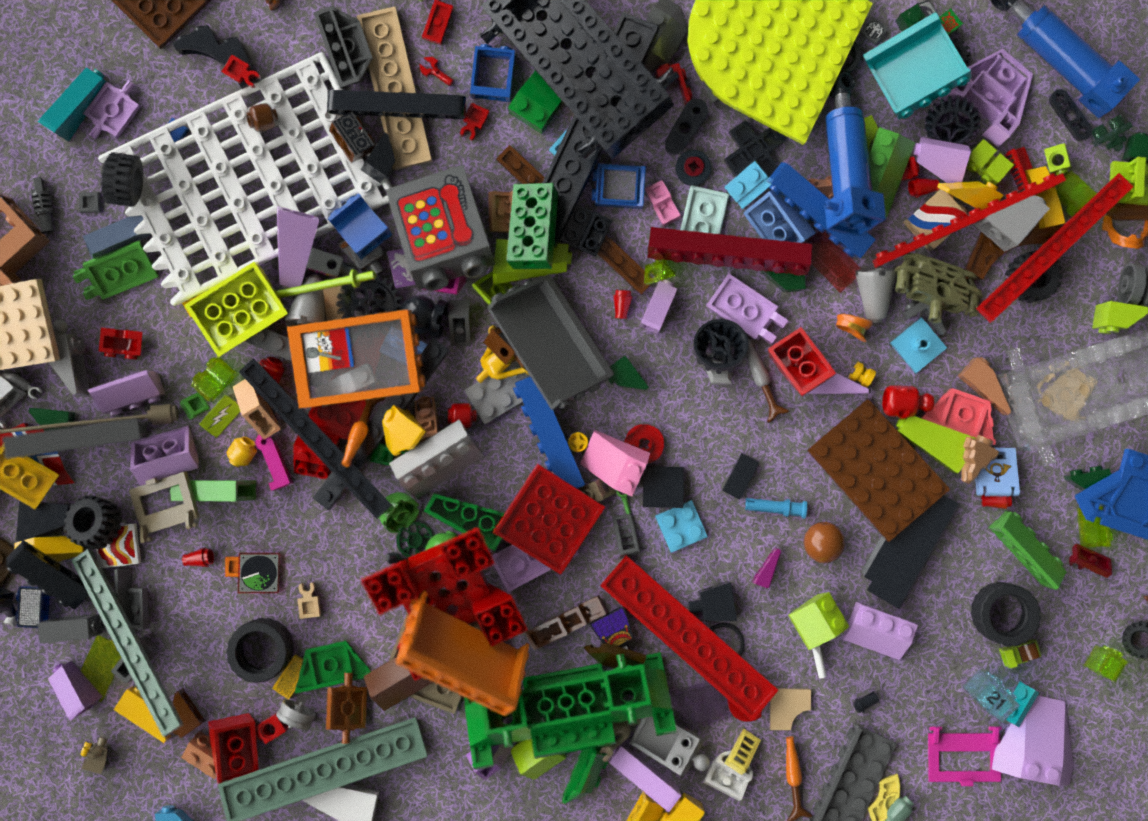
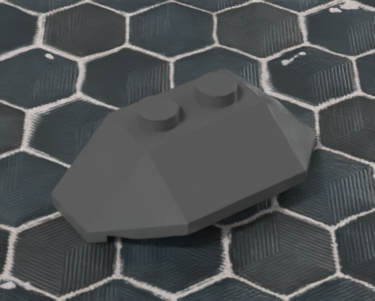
(671, 33)
(344, 45)

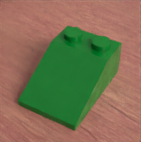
(535, 103)

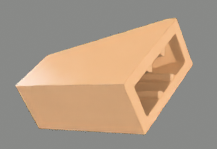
(255, 410)

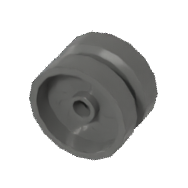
(1133, 285)

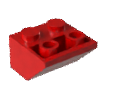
(307, 462)

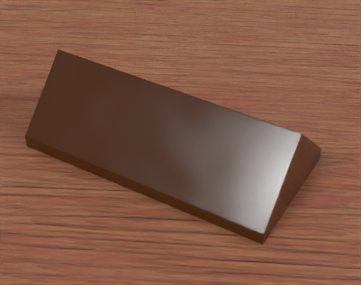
(392, 684)

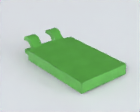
(116, 271)

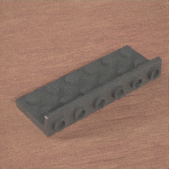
(854, 776)

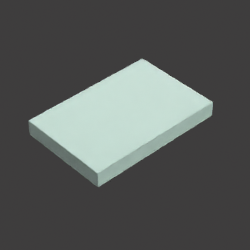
(704, 210)

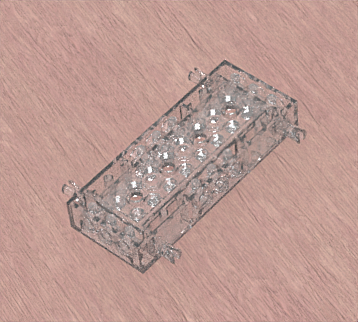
(1060, 379)

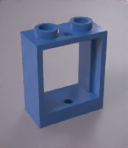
(489, 93)

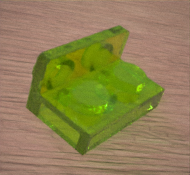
(1092, 533)

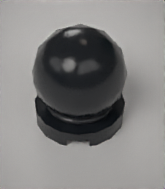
(427, 314)

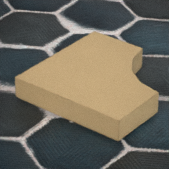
(787, 705)

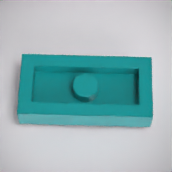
(1025, 698)

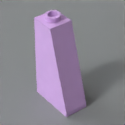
(295, 240)
(645, 777)

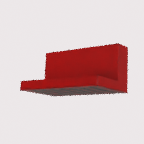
(1021, 163)

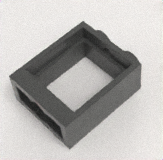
(70, 628)

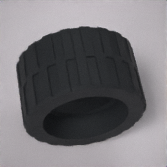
(1029, 617)
(242, 667)

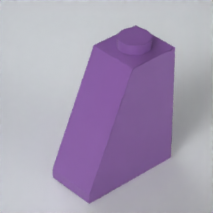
(73, 689)

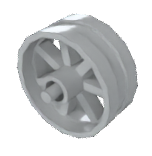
(295, 714)

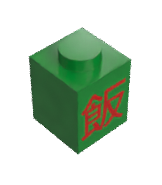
(950, 22)

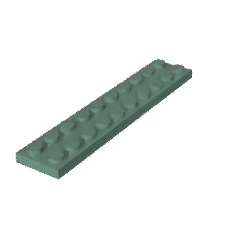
(322, 771)

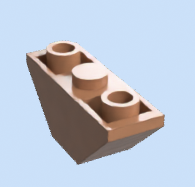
(427, 417)

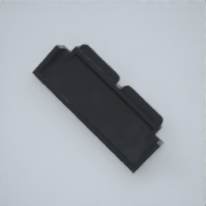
(898, 563)

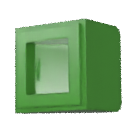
(194, 405)

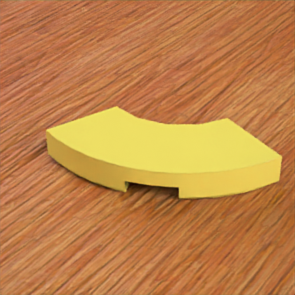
(888, 793)

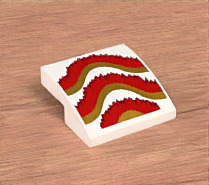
(123, 550)

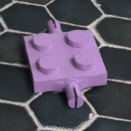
(112, 110)

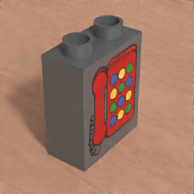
(440, 228)

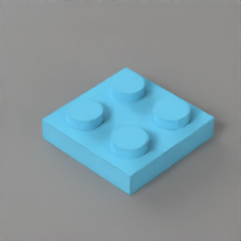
(681, 526)

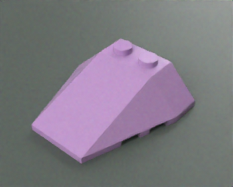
(1038, 747)

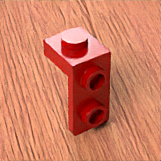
(685, 91)

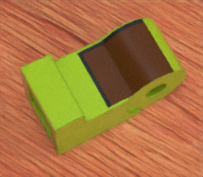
(1019, 654)

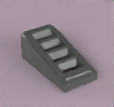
(630, 552)

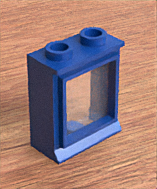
(619, 186)

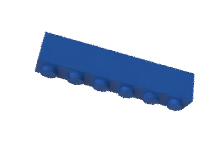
(810, 202)
(549, 432)

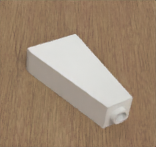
(347, 803)

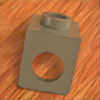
(596, 491)

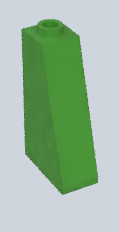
(218, 490)

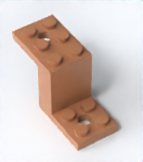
(19, 243)

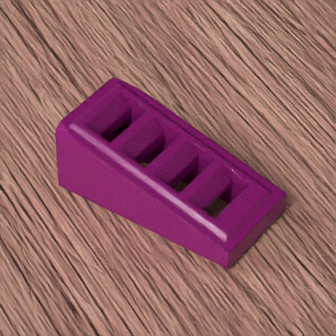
(766, 571)

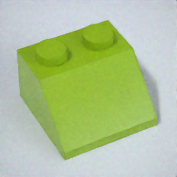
(1116, 316)
(818, 620)

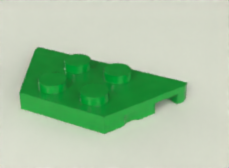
(327, 664)

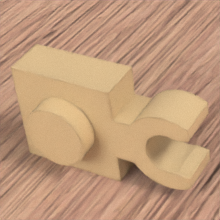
(308, 605)

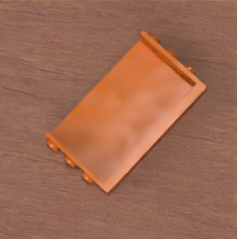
(461, 658)

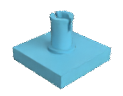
(918, 345)

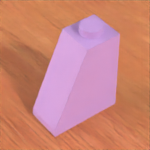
(943, 158)
(658, 306)

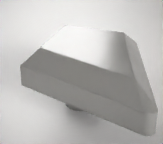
(719, 379)

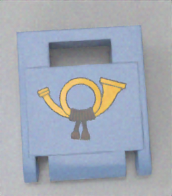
(1000, 475)

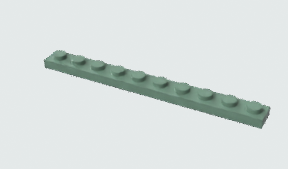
(127, 643)

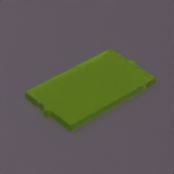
(99, 663)

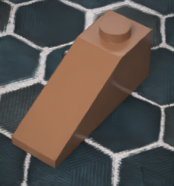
(985, 383)

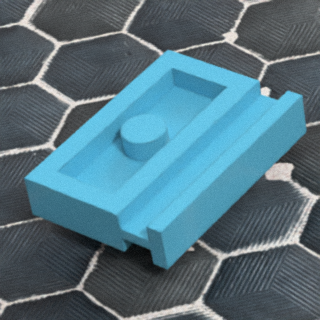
(748, 185)

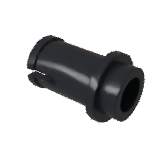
(866, 702)

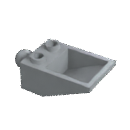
(71, 364)
(671, 746)

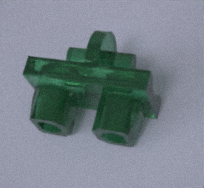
(1118, 126)

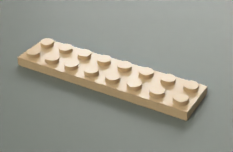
(392, 73)

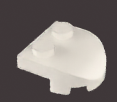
(726, 779)

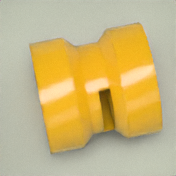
(862, 374)

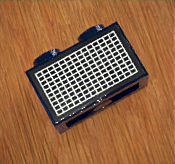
(32, 606)

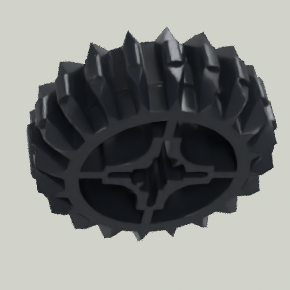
(967, 127)

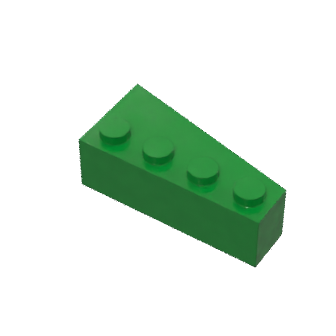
(465, 517)

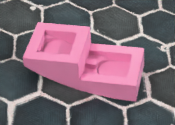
(662, 203)

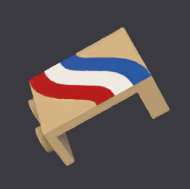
(936, 211)

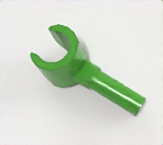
(625, 501)

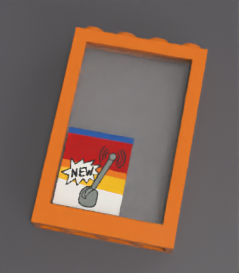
(356, 358)

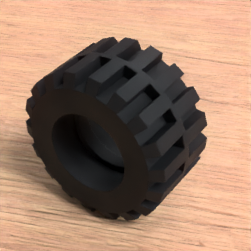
(122, 179)
(1049, 283)
(80, 518)

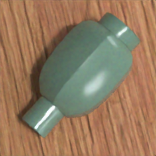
(900, 809)

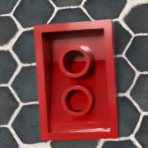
(801, 362)
(233, 746)

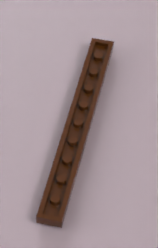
(609, 250)

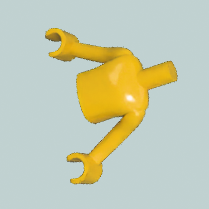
(494, 367)

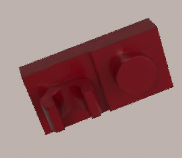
(1091, 560)

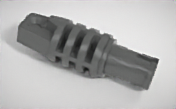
(42, 205)

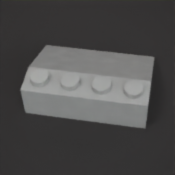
(436, 460)

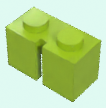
(988, 166)

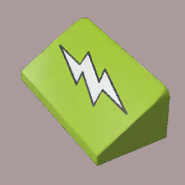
(220, 416)

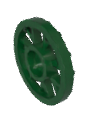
(414, 539)

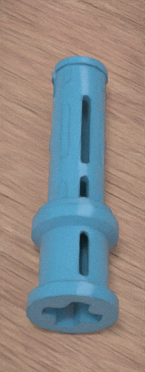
(786, 508)

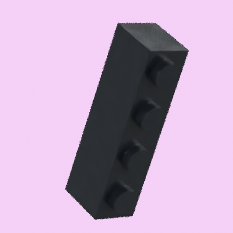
(47, 574)

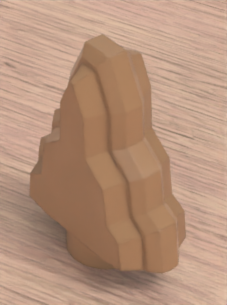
(977, 456)

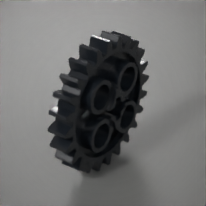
(350, 303)

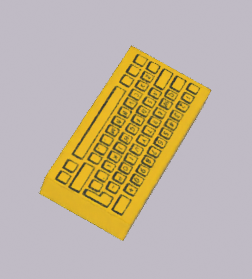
(288, 680)

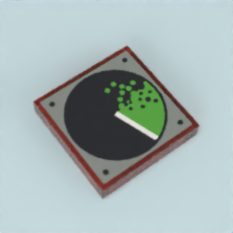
(258, 572)

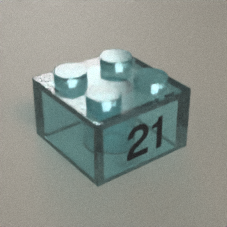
(991, 695)

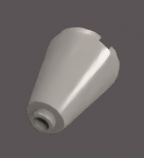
(876, 291)
(307, 307)

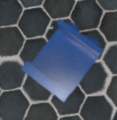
(359, 226)

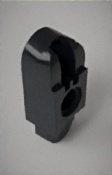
(676, 140)

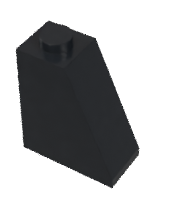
(37, 522)

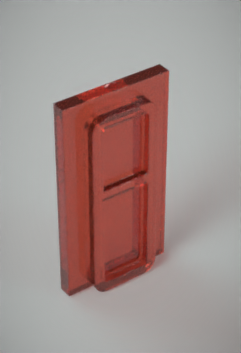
(832, 261)

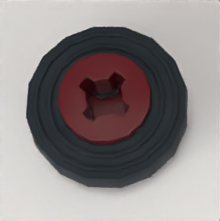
(691, 175)

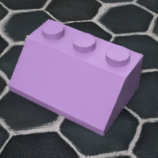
(128, 392)
(163, 455)
(880, 631)

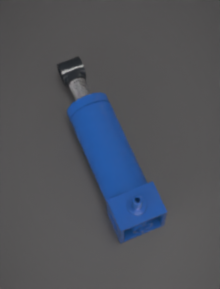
(1072, 57)
(854, 203)

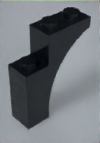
(205, 43)

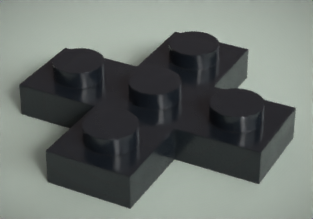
(753, 149)

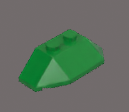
(585, 774)

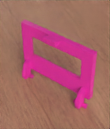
(962, 742)

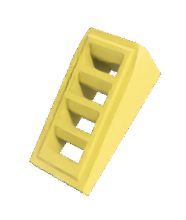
(734, 764)

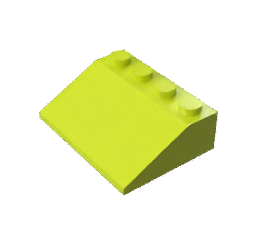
(236, 308)

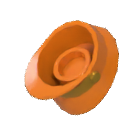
(854, 325)

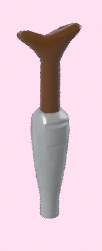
(762, 380)

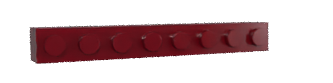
(729, 251)

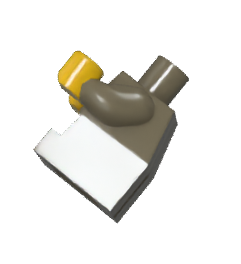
(96, 755)

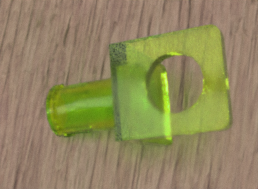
(660, 270)

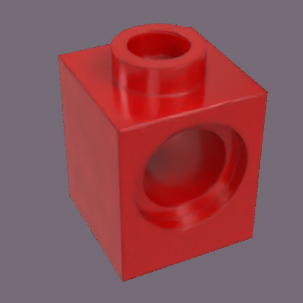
(266, 736)

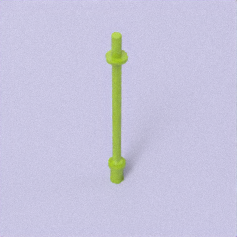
(354, 279)

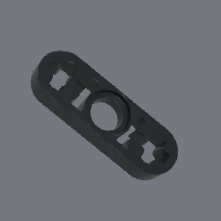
(1072, 107)

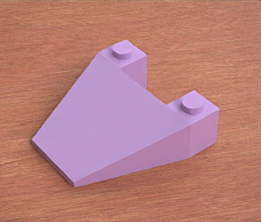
(997, 93)

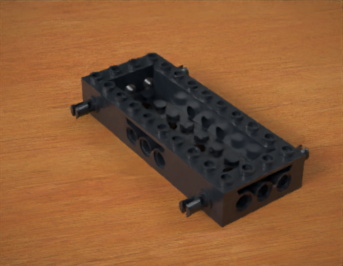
(566, 70)

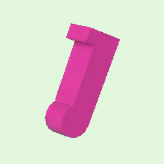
(275, 463)

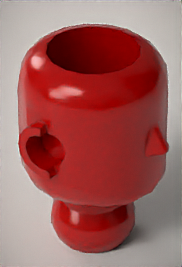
(905, 401)

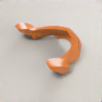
(1129, 242)

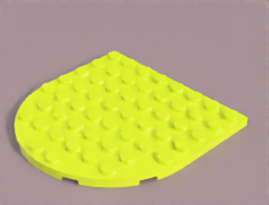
(774, 55)

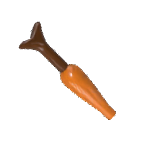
(359, 431)
(794, 779)

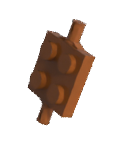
(346, 708)

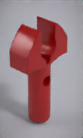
(435, 71)

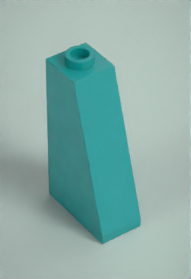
(67, 111)

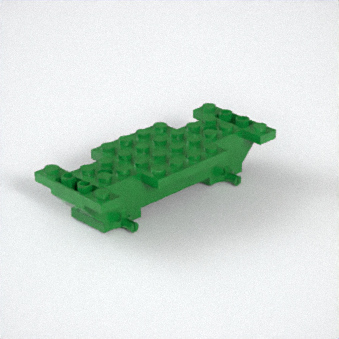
(573, 710)

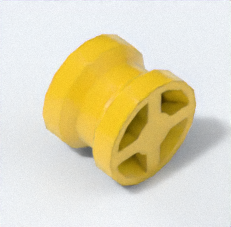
(577, 442)

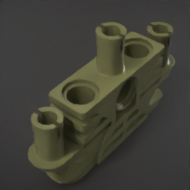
(938, 285)

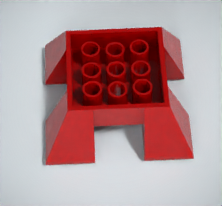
(472, 599)

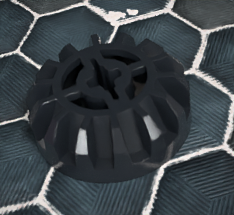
(720, 334)

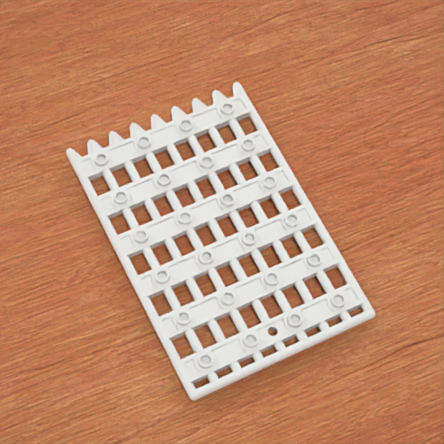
(230, 186)

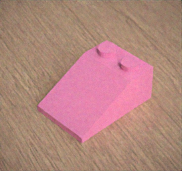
(615, 462)

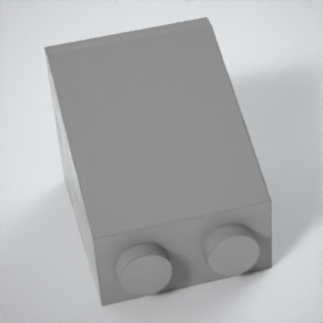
(1013, 223)

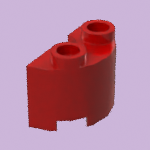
(120, 342)

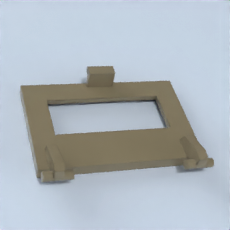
(173, 516)

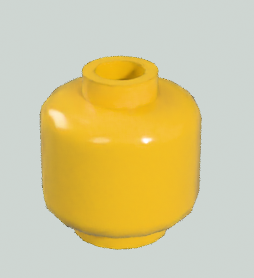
(241, 451)

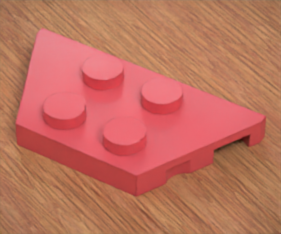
(963, 414)

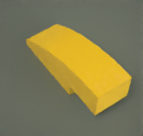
(1054, 215)

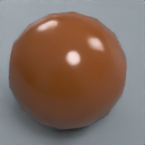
(824, 542)

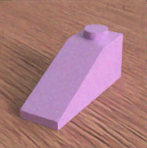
(840, 385)

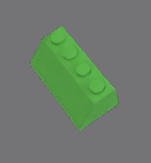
(888, 161)
(1029, 550)

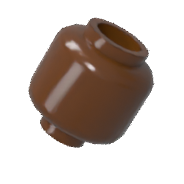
(261, 117)

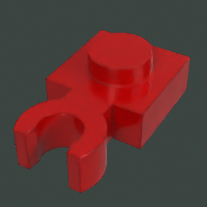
(239, 70)
(475, 118)

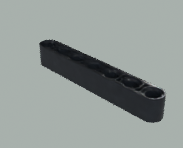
(396, 104)

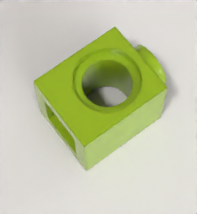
(1054, 151)

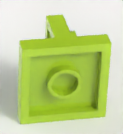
(1136, 174)

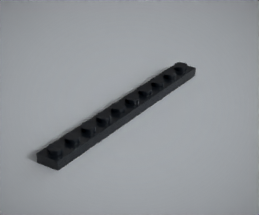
(315, 438)
(333, 488)

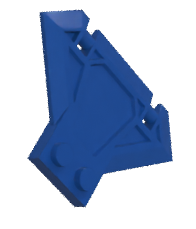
(1122, 496)

